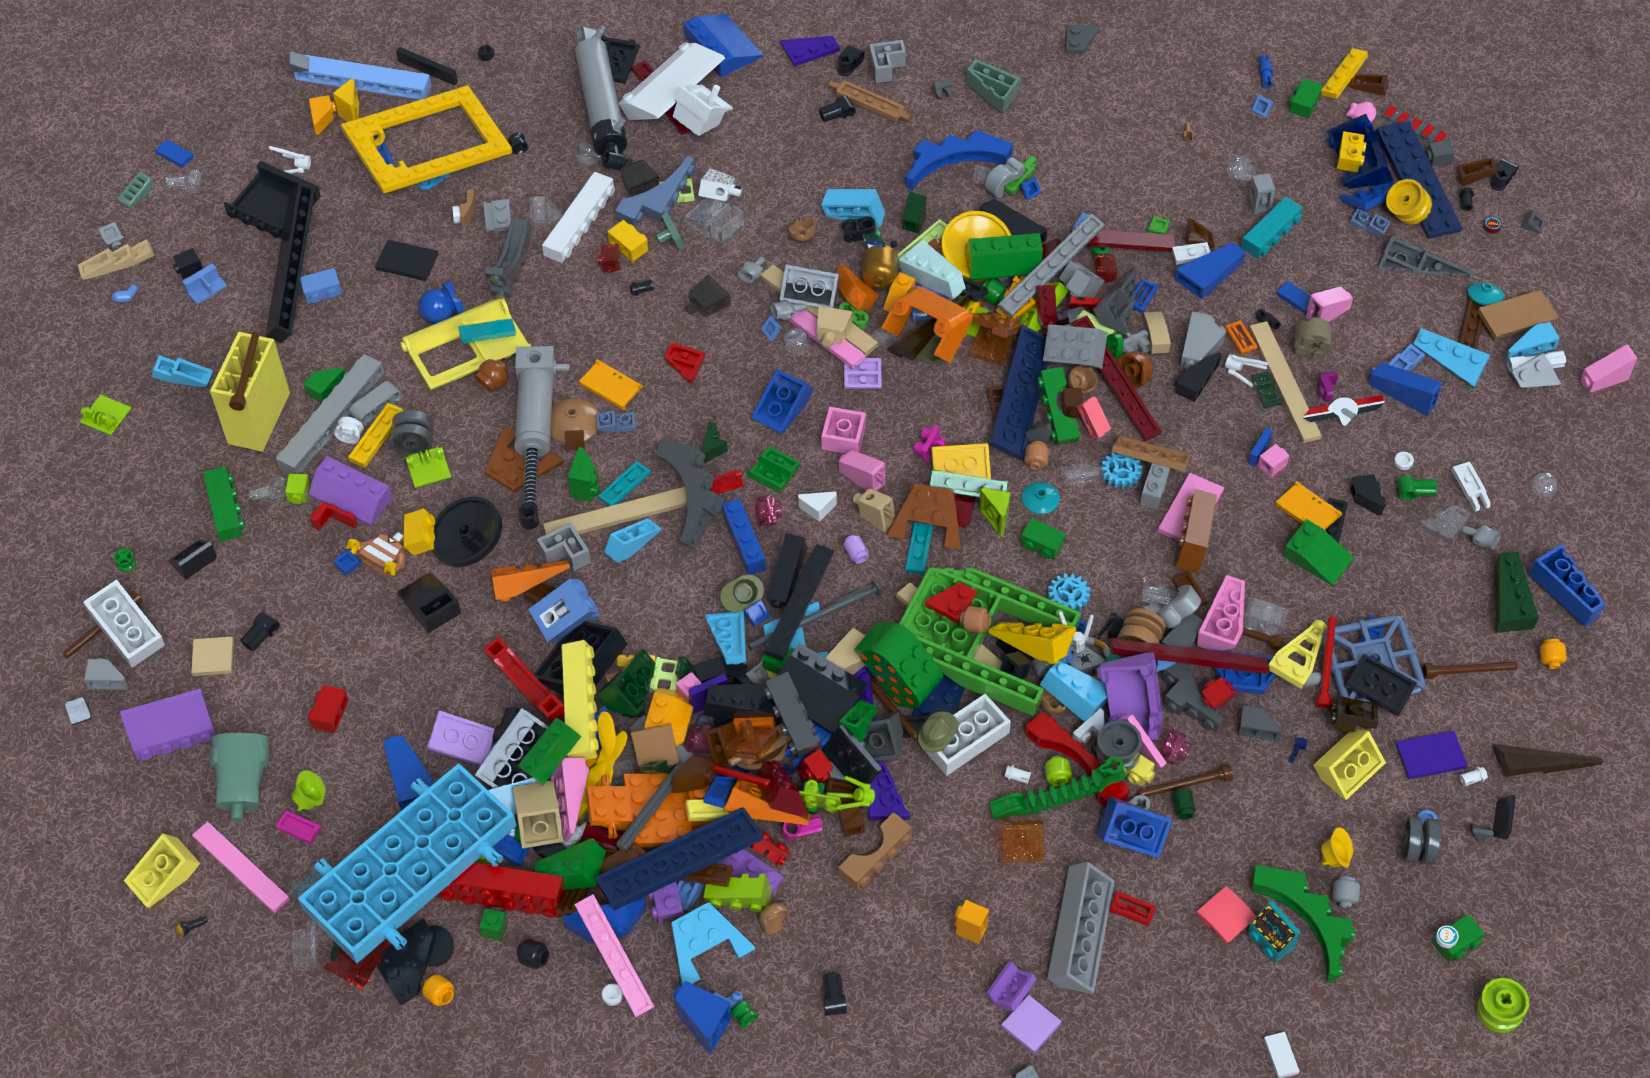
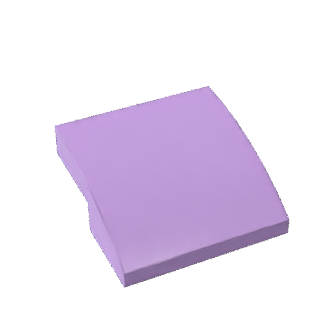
(864, 376)

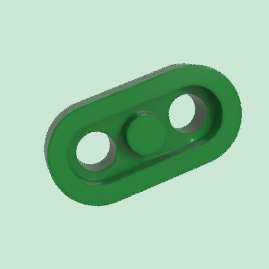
(1115, 344)

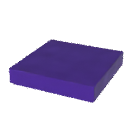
(698, 693)

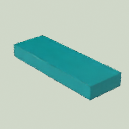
(487, 330)
(624, 484)
(919, 548)

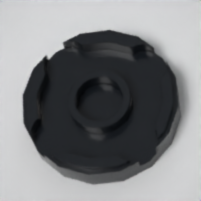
(442, 948)

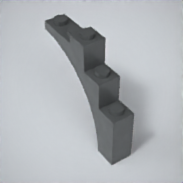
(511, 259)
(697, 481)
(1184, 693)

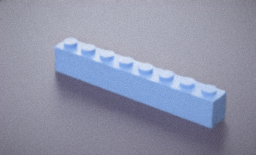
(366, 77)

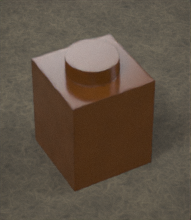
(1071, 398)
(851, 821)

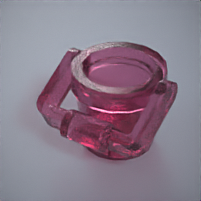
(767, 510)
(695, 739)
(1175, 747)

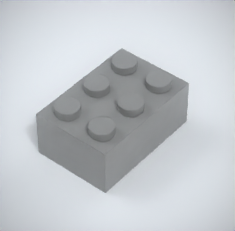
(1075, 346)

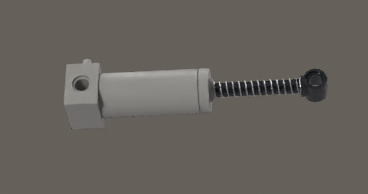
(536, 379)

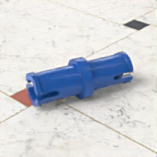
(1265, 71)

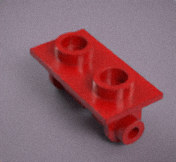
(727, 482)
(776, 852)

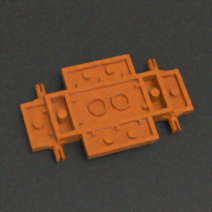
(620, 805)

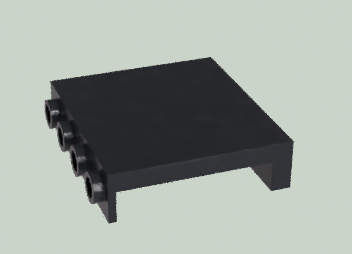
(266, 199)

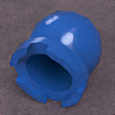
(439, 304)

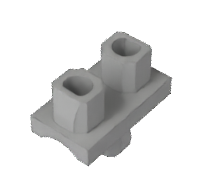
(1136, 341)

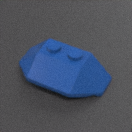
(620, 920)

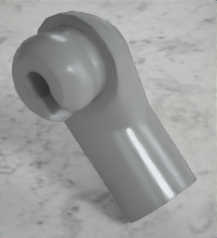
(1314, 679)

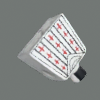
(718, 186)

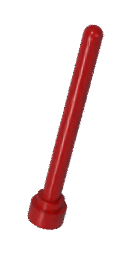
(1323, 699)
(741, 775)

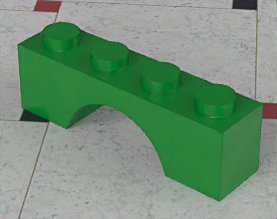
(1063, 428)

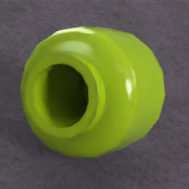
(1058, 771)

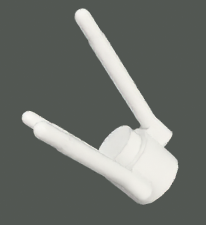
(301, 161)
(1236, 363)
(1079, 639)

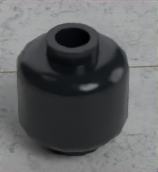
(532, 953)

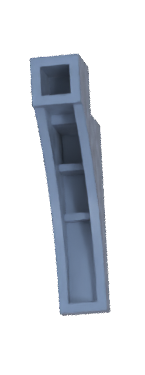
(658, 199)

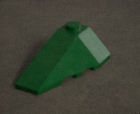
(629, 687)

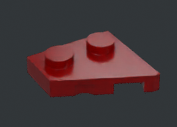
(1087, 303)
(952, 601)

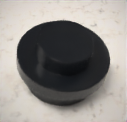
(486, 53)

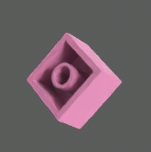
(843, 430)

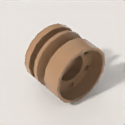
(1142, 626)

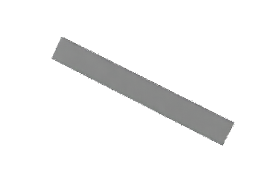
(1051, 265)

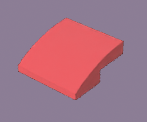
(1226, 914)

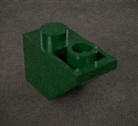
(914, 212)

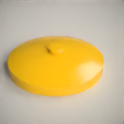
(965, 227)

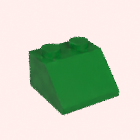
(583, 478)

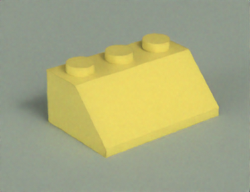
(1350, 763)

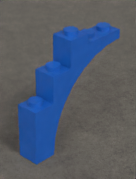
(954, 150)

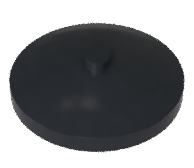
(466, 531)

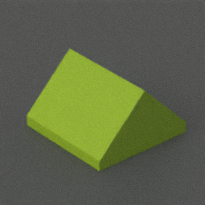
(995, 508)

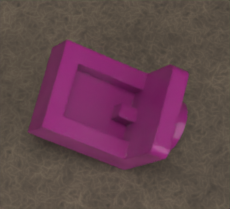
(1325, 386)

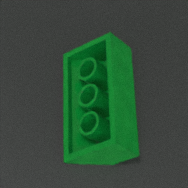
(1003, 256)

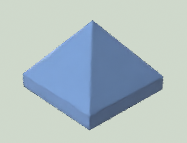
(1262, 106)
(771, 328)

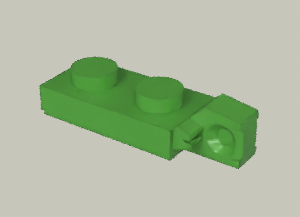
(1014, 186)

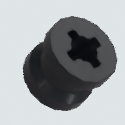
(518, 143)

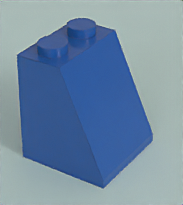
(702, 1014)

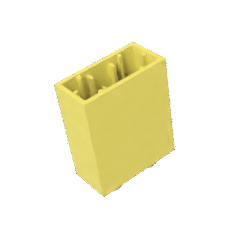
(264, 393)

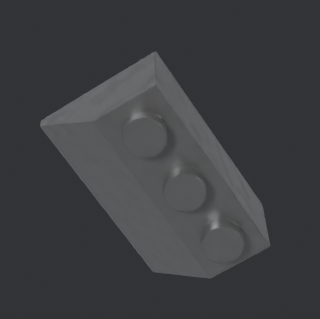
(809, 286)

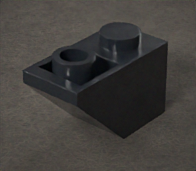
(1367, 493)

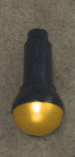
(184, 928)

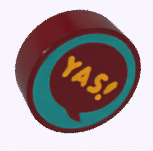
(1492, 224)

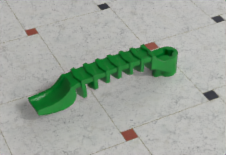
(1016, 804)

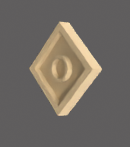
(212, 656)

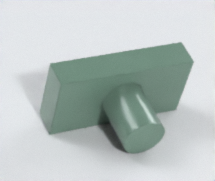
(670, 232)

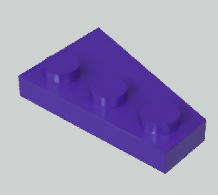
(809, 49)
(886, 797)

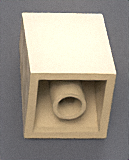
(844, 654)
(537, 814)

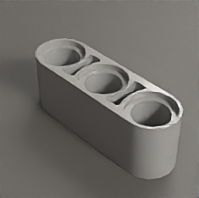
(373, 403)

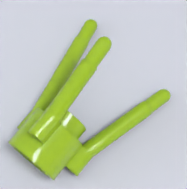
(863, 795)

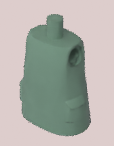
(238, 770)

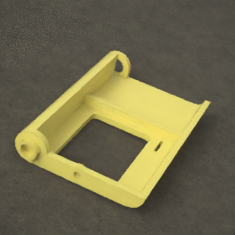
(448, 330)

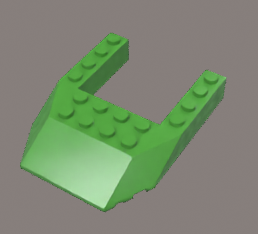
(955, 648)

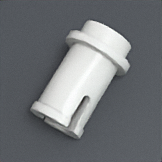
(1017, 774)
(1474, 776)

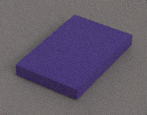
(1431, 755)

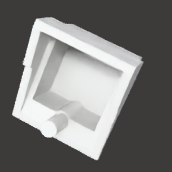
(699, 107)

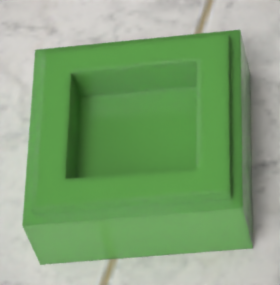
(1158, 226)

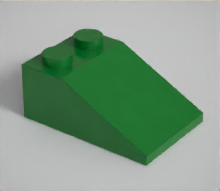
(1318, 553)

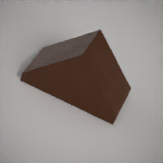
(1197, 234)

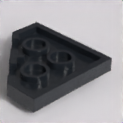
(405, 967)

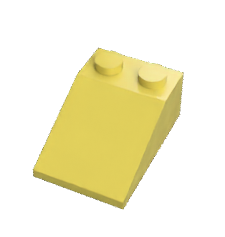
(161, 870)

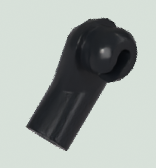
(1263, 316)

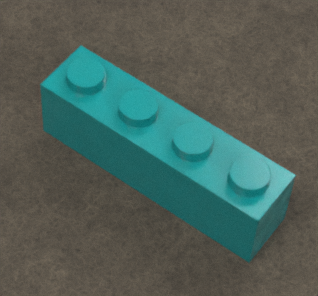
(1272, 228)

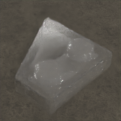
(543, 212)
(1447, 523)
(1157, 595)

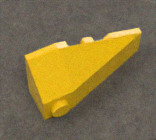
(1040, 642)

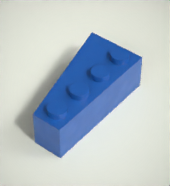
(1567, 585)

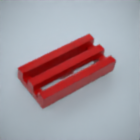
(1146, 921)

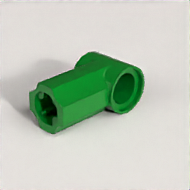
(1411, 488)

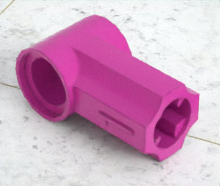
(813, 827)

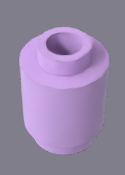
(856, 549)

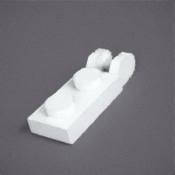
(1471, 485)

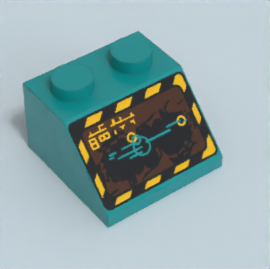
(1273, 932)

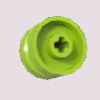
(1502, 1005)

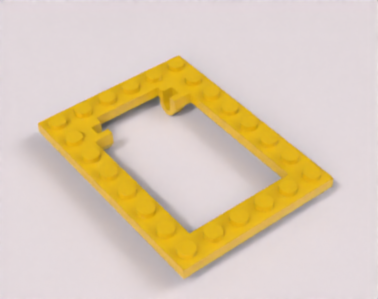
(388, 178)

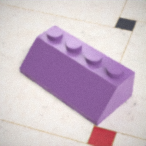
(350, 490)

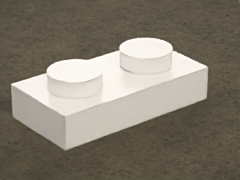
(1188, 253)

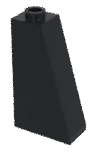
(1015, 222)
(787, 570)

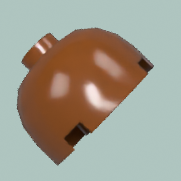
(1136, 367)

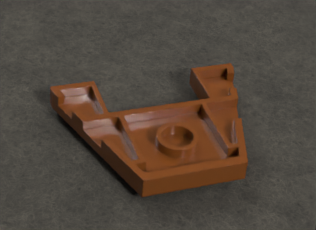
(999, 325)
(508, 466)
(930, 506)

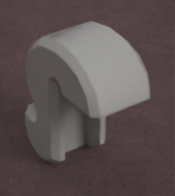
(1002, 175)
(1180, 607)

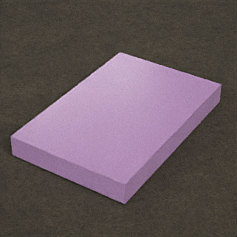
(460, 738)

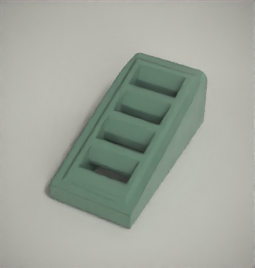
(140, 180)

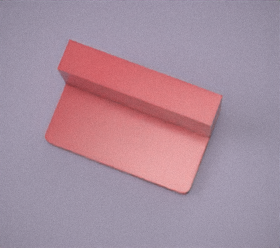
(1093, 417)

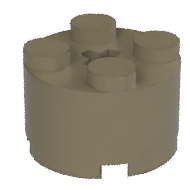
(1313, 338)

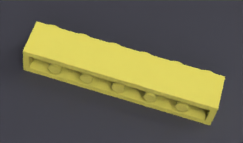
(579, 697)

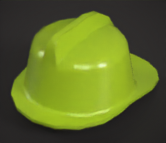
(308, 791)

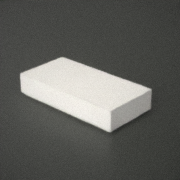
(1281, 1055)

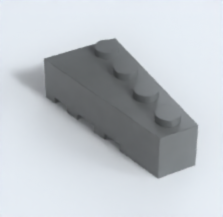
(792, 715)

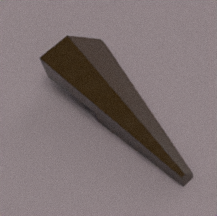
(916, 340)
(1526, 760)

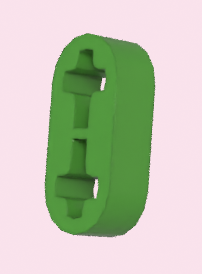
(860, 314)

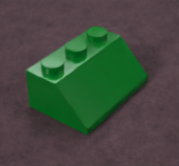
(549, 750)

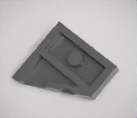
(1080, 37)

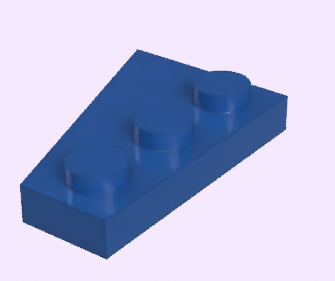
(1368, 199)

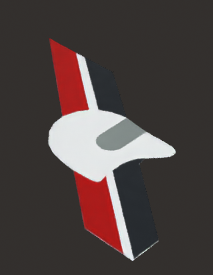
(1344, 409)

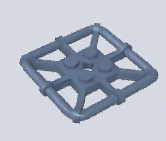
(1378, 648)

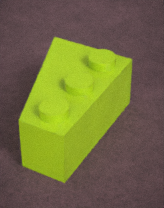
(741, 893)

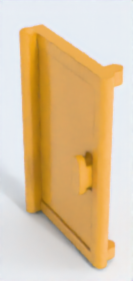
(616, 388)
(1300, 506)

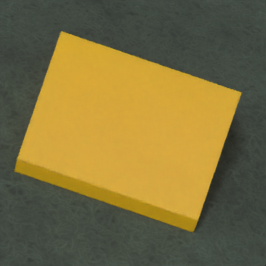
(347, 101)

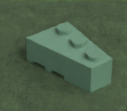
(993, 84)

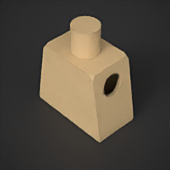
(833, 325)
(876, 508)

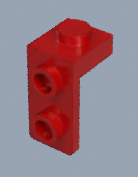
(325, 511)

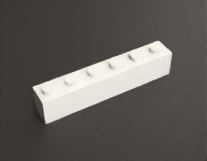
(578, 217)

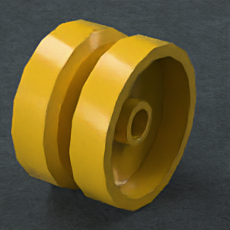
(1409, 201)

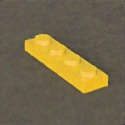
(1344, 73)
(374, 436)

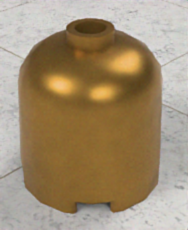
(880, 267)

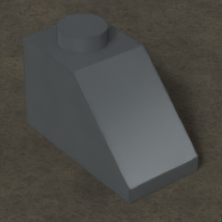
(1258, 724)

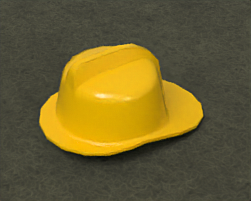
(1338, 849)

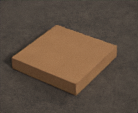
(655, 744)

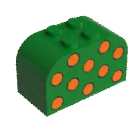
(899, 663)

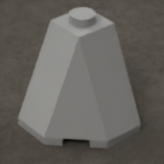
(1202, 339)

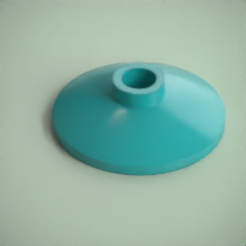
(1485, 293)
(1037, 503)

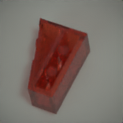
(357, 973)

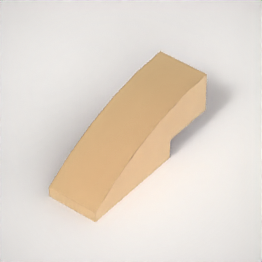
(1157, 332)

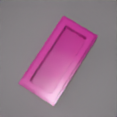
(298, 827)

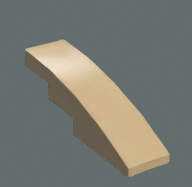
(112, 261)

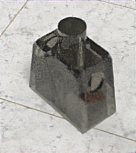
(638, 177)
(707, 298)

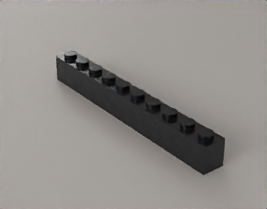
(290, 262)

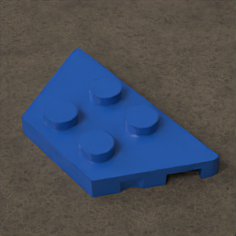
(1247, 681)

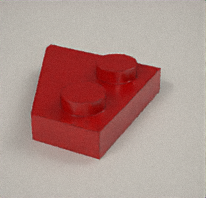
(685, 360)

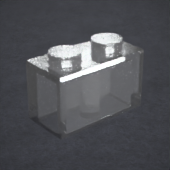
(1265, 617)

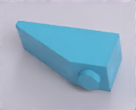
(1537, 340)
(629, 540)

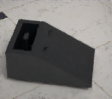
(430, 602)

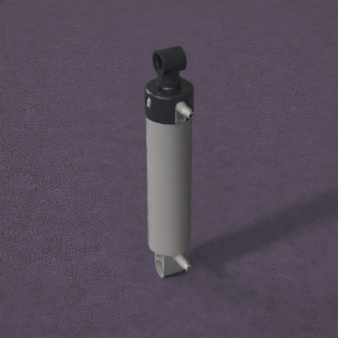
(600, 97)

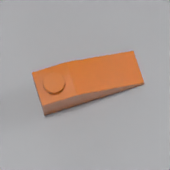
(855, 290)

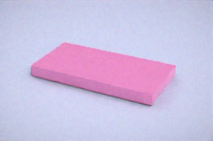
(1174, 519)

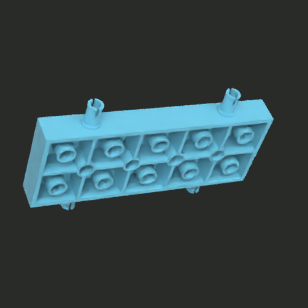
(407, 862)

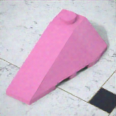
(1225, 618)
(569, 787)

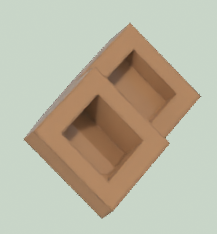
(467, 209)

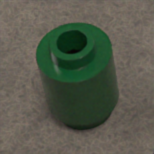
(1183, 803)

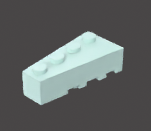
(932, 270)

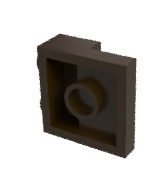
(1351, 712)

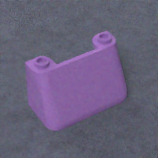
(1134, 691)

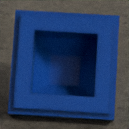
(1030, 188)

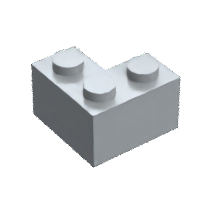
(885, 57)
(1080, 280)
(564, 544)

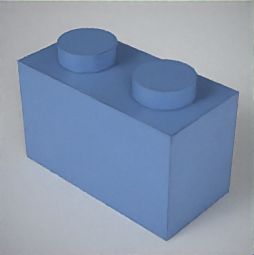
(321, 286)

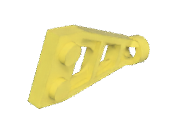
(1289, 669)

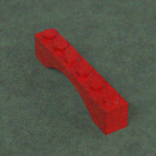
(525, 681)
(1048, 734)

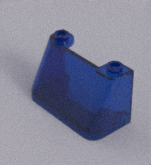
(1375, 166)

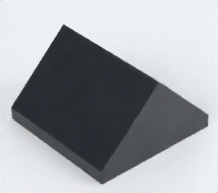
(193, 558)

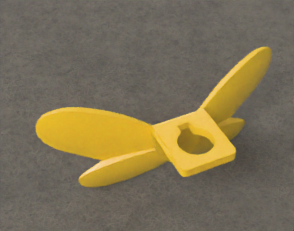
(611, 749)

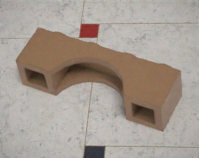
(858, 869)

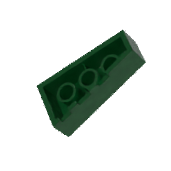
(1513, 596)

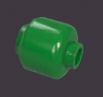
(995, 291)

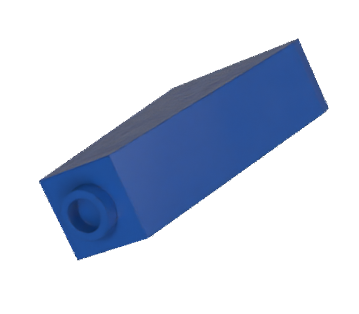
(1210, 270)
(1407, 387)
(404, 769)

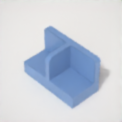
(203, 284)

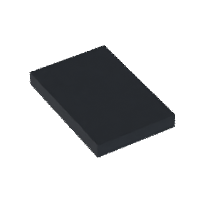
(621, 58)
(406, 260)
(1381, 684)
(851, 757)

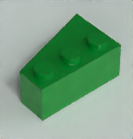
(576, 864)

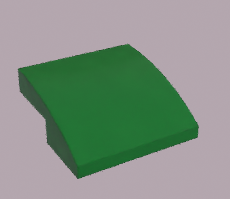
(774, 469)

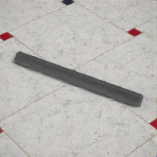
(647, 812)

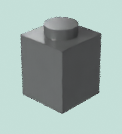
(1440, 153)

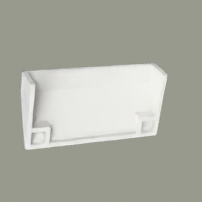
(660, 88)

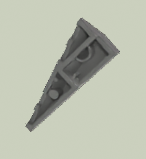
(1405, 256)
(1116, 305)

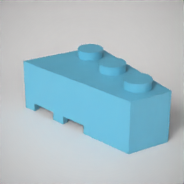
(853, 204)
(1075, 690)

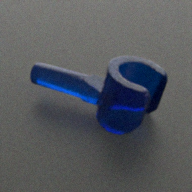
(1301, 744)

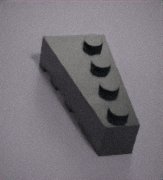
(738, 702)

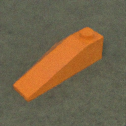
(511, 581)
(750, 797)

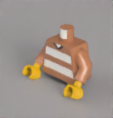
(381, 553)

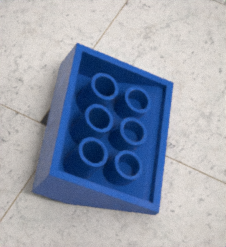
(724, 37)

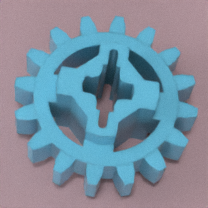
(1121, 470)
(1069, 591)

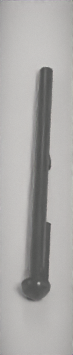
(874, 587)

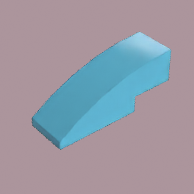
(181, 372)

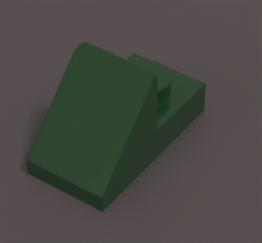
(712, 444)

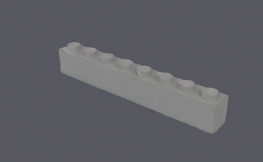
(323, 421)

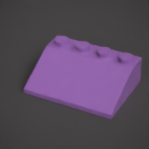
(168, 724)

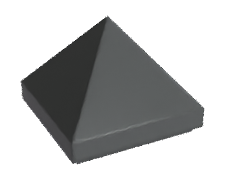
(1482, 832)

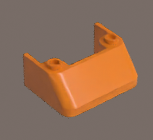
(950, 324)

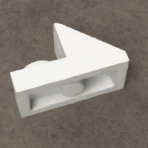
(1090, 727)

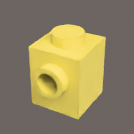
(1142, 772)

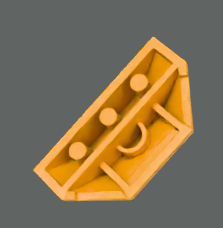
(673, 708)

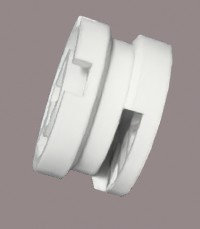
(348, 430)

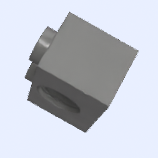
(1261, 193)
(1155, 486)

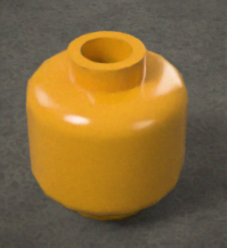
(1553, 653)
(438, 990)

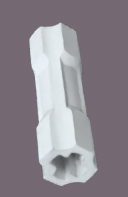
(1555, 358)

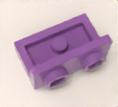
(666, 903)
(1010, 987)

